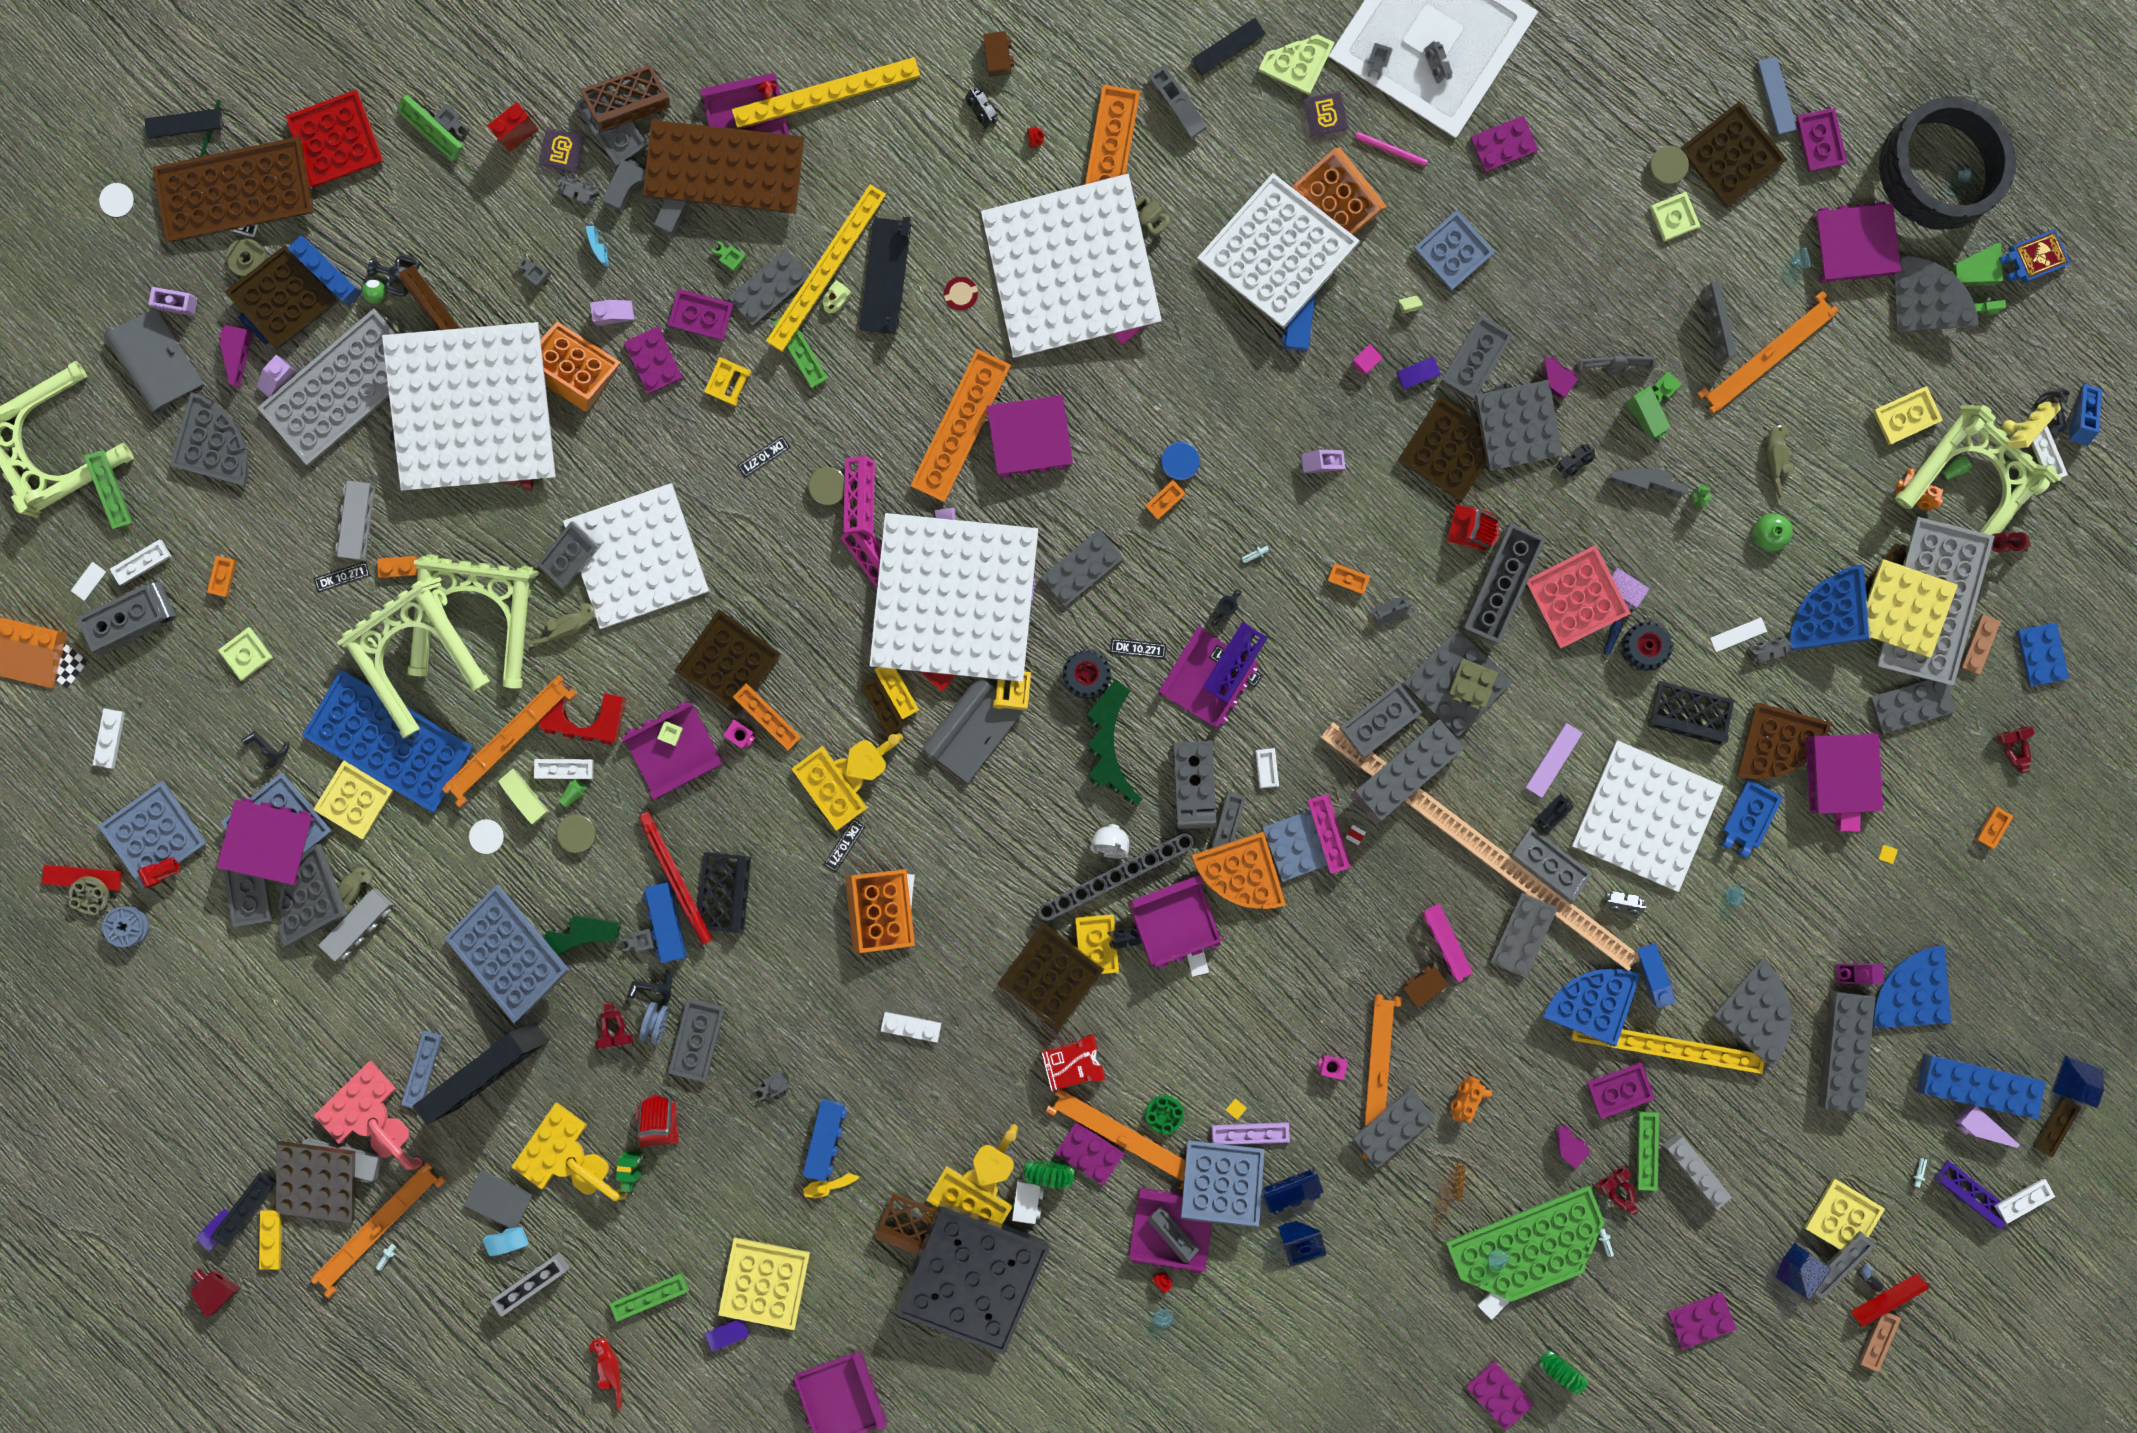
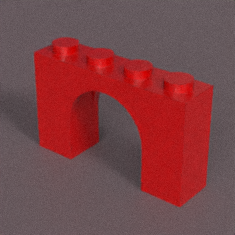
(605, 728)

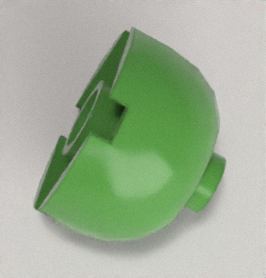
(1772, 532)

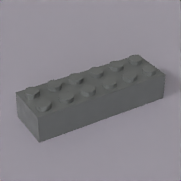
(1503, 584)
(1407, 771)
(1846, 1051)

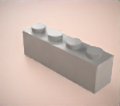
(356, 520)
(355, 925)
(366, 1163)
(1697, 1171)
(530, 1284)

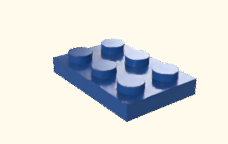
(2042, 654)

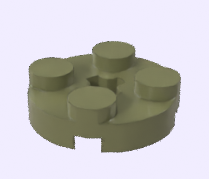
(236, 252)

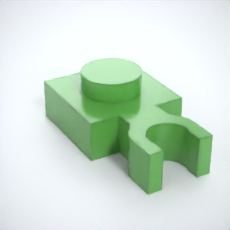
(730, 257)
(1991, 308)
(1666, 386)
(1701, 496)

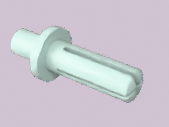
(1255, 554)
(1920, 1172)
(1605, 1239)
(387, 1254)

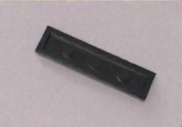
(1228, 46)
(183, 123)
(243, 1209)

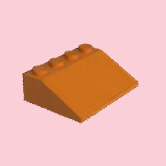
(1340, 191)
(575, 366)
(30, 652)
(879, 911)

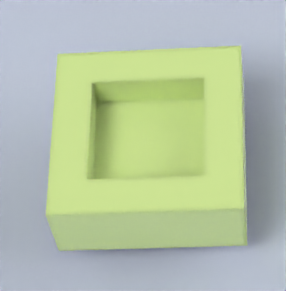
(670, 733)

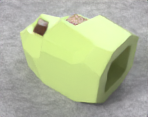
(836, 297)

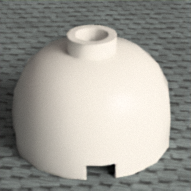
(1111, 841)

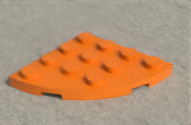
(1242, 872)

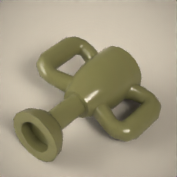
(1151, 214)

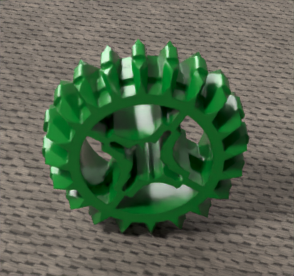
(1048, 1174)
(1563, 1372)

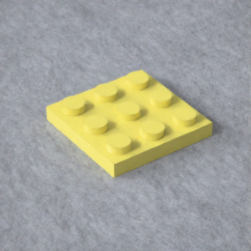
(353, 800)
(1842, 1215)

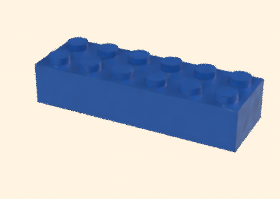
(1981, 1086)

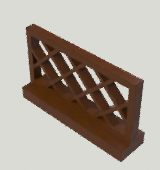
(631, 110)
(427, 299)
(899, 1238)

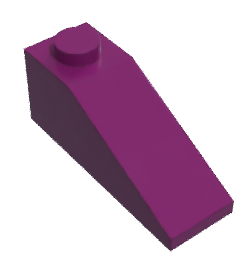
(235, 348)

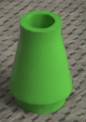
(1958, 467)
(573, 792)

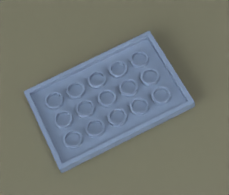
(506, 954)

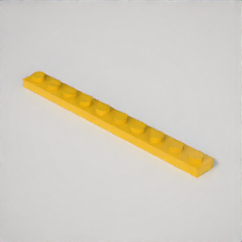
(826, 93)
(826, 268)
(1682, 1050)

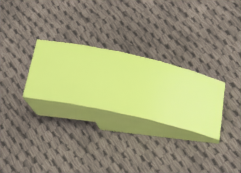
(523, 797)

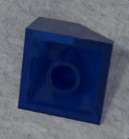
(2080, 1082)
(1301, 1242)
(1802, 1271)

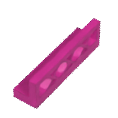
(865, 500)
(872, 549)
(1329, 833)
(1447, 942)

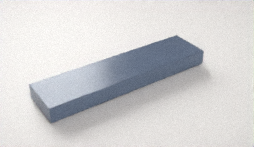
(1776, 96)
(422, 1068)

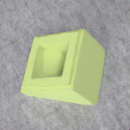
(1410, 304)

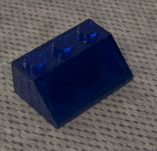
(1292, 1191)

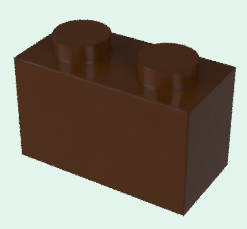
(997, 53)
(1424, 985)

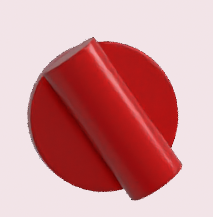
(767, 88)
(1035, 137)
(1162, 1282)

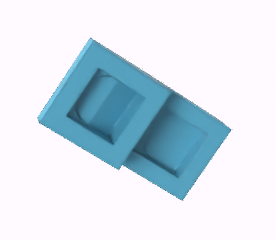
(599, 249)
(505, 1242)

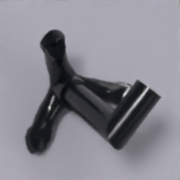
(2056, 396)
(266, 749)
(656, 988)

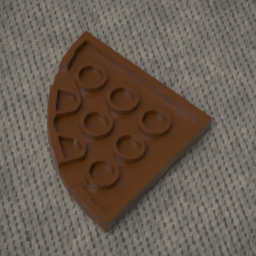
(1777, 741)

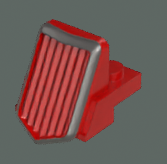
(1473, 528)
(657, 1121)

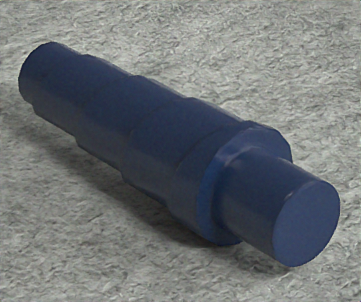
(1612, 637)

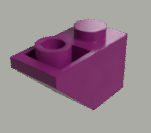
(1559, 379)
(1860, 973)
(1570, 1148)

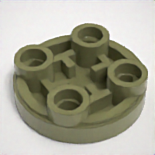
(1668, 165)
(827, 486)
(576, 833)
(88, 895)

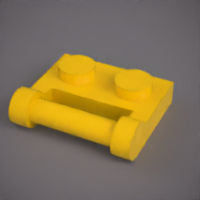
(722, 378)
(1018, 694)

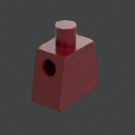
(212, 1291)

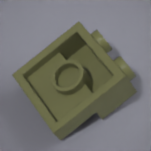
(1472, 684)

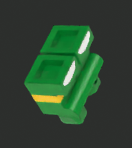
(627, 1170)

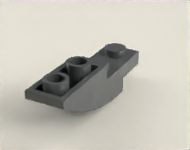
(1178, 101)
(1642, 478)

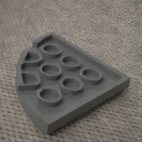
(1931, 298)
(210, 443)
(312, 902)
(1759, 1013)

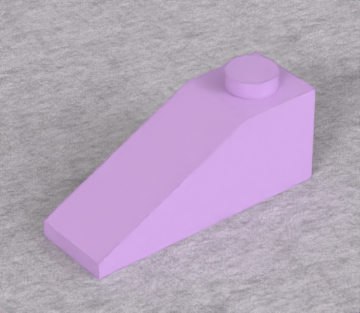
(1978, 1124)

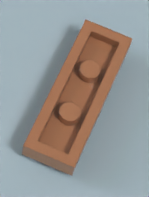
(1980, 644)
(1879, 1341)

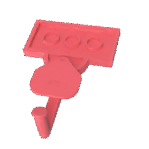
(354, 1110)

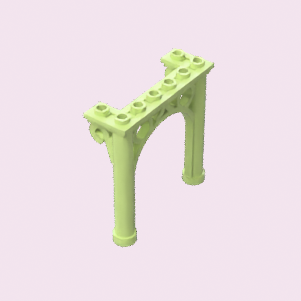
(1973, 420)
(25, 499)
(516, 617)
(362, 647)

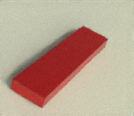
(68, 875)
(1889, 1300)

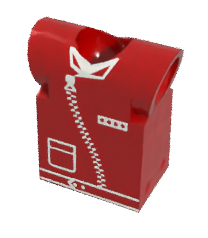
(1072, 1063)

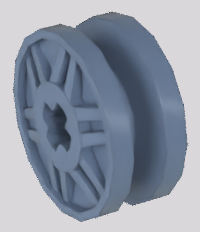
(118, 918)
(654, 1023)

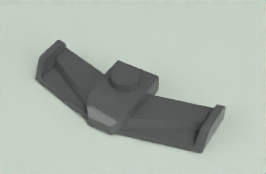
(1616, 364)

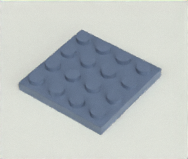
(283, 793)
(152, 831)
(1222, 1184)

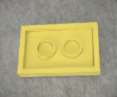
(1907, 415)

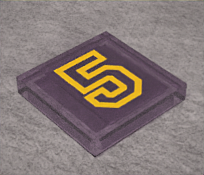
(1326, 114)
(561, 150)

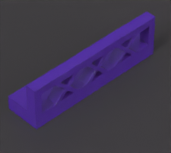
(1231, 661)
(1964, 1196)

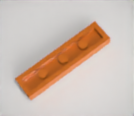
(767, 716)

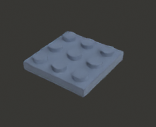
(1454, 250)
(1295, 845)

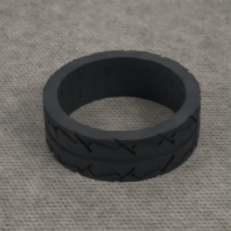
(1986, 133)

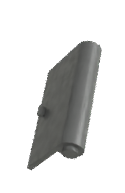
(144, 354)
(966, 728)

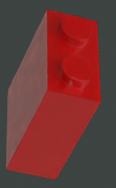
(512, 127)

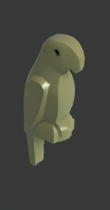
(1778, 456)
(568, 624)
(350, 886)

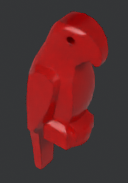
(607, 1367)

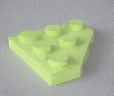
(1298, 62)

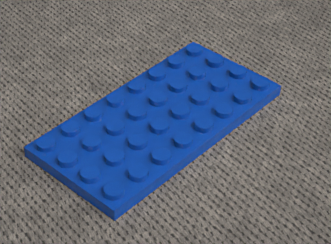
(362, 733)

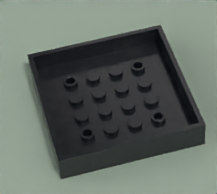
(480, 1073)
(972, 1277)

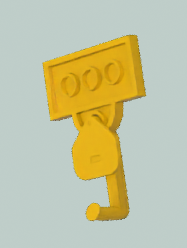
(836, 782)
(551, 1153)
(979, 1186)

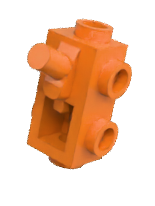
(1931, 497)
(1467, 1099)

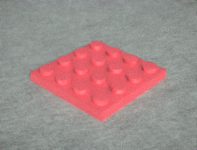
(1578, 596)

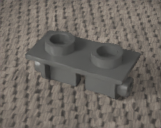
(1434, 54)
(571, 186)
(1391, 610)
(1777, 646)
(1633, 905)

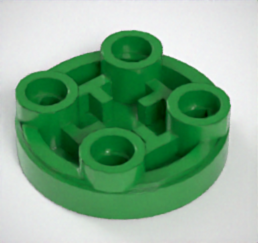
(1164, 1114)

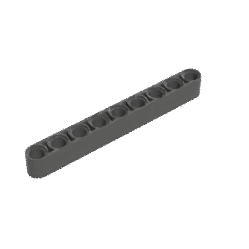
(1125, 876)

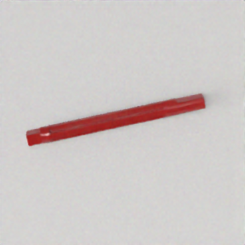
(674, 878)

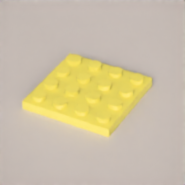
(1908, 607)
(764, 1283)

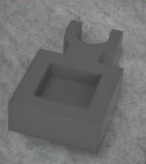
(1379, 57)
(449, 119)
(534, 273)
(641, 941)
(774, 1084)

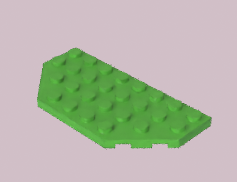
(1541, 1243)

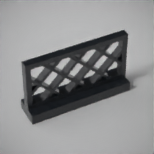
(1691, 729)
(739, 896)

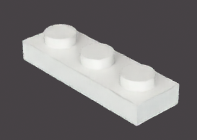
(2047, 452)
(140, 562)
(108, 738)
(563, 769)
(911, 1027)
(2024, 1201)

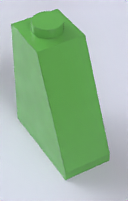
(1980, 268)
(1649, 413)

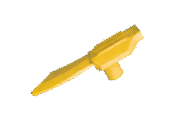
(820, 1188)

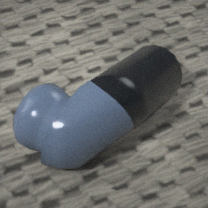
(1866, 1272)

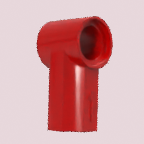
(153, 874)

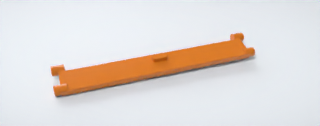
(1770, 354)
(507, 738)
(1379, 1056)
(1119, 1134)
(375, 1228)

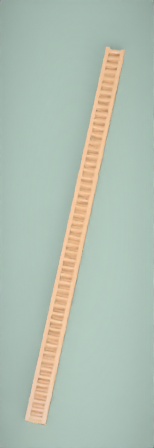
(1493, 856)

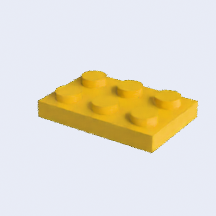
(1094, 940)

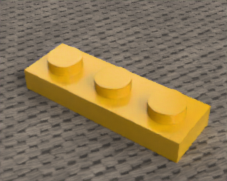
(897, 691)
(270, 1240)

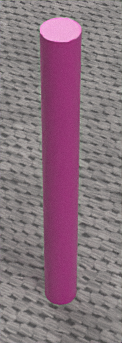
(1391, 149)

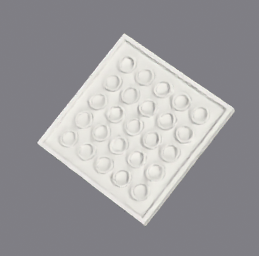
(1278, 250)
(642, 557)
(1647, 816)

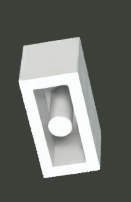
(1026, 1202)

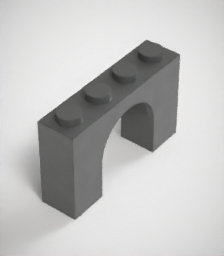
(629, 178)

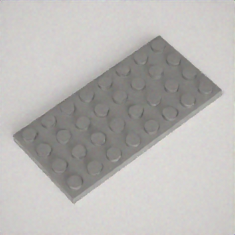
(332, 390)
(1956, 557)

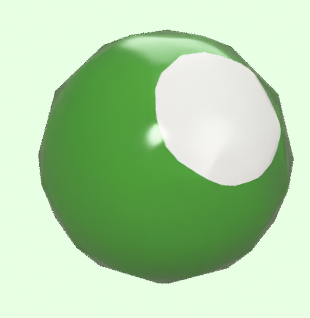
(373, 291)

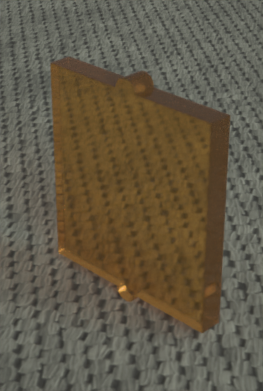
(1459, 1182)

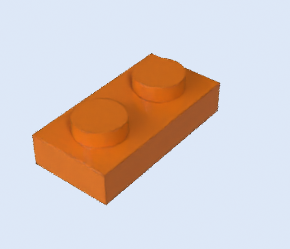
(1165, 500)
(397, 567)
(221, 576)
(1348, 578)
(1994, 827)

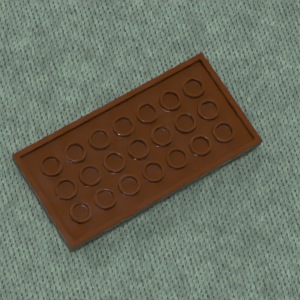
(723, 166)
(233, 189)

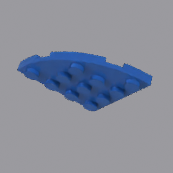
(1833, 612)
(1915, 992)
(1594, 1004)

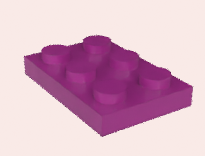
(1821, 140)
(1504, 144)
(700, 314)
(653, 360)
(1620, 1090)
(1089, 1153)
(1701, 1320)
(1499, 1395)

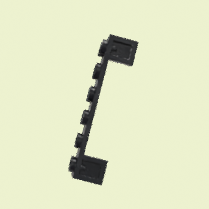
(885, 275)

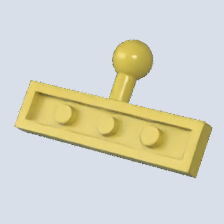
(2031, 427)

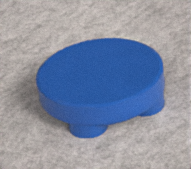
(1180, 461)

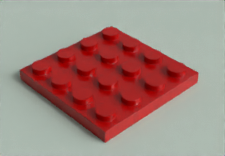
(335, 138)

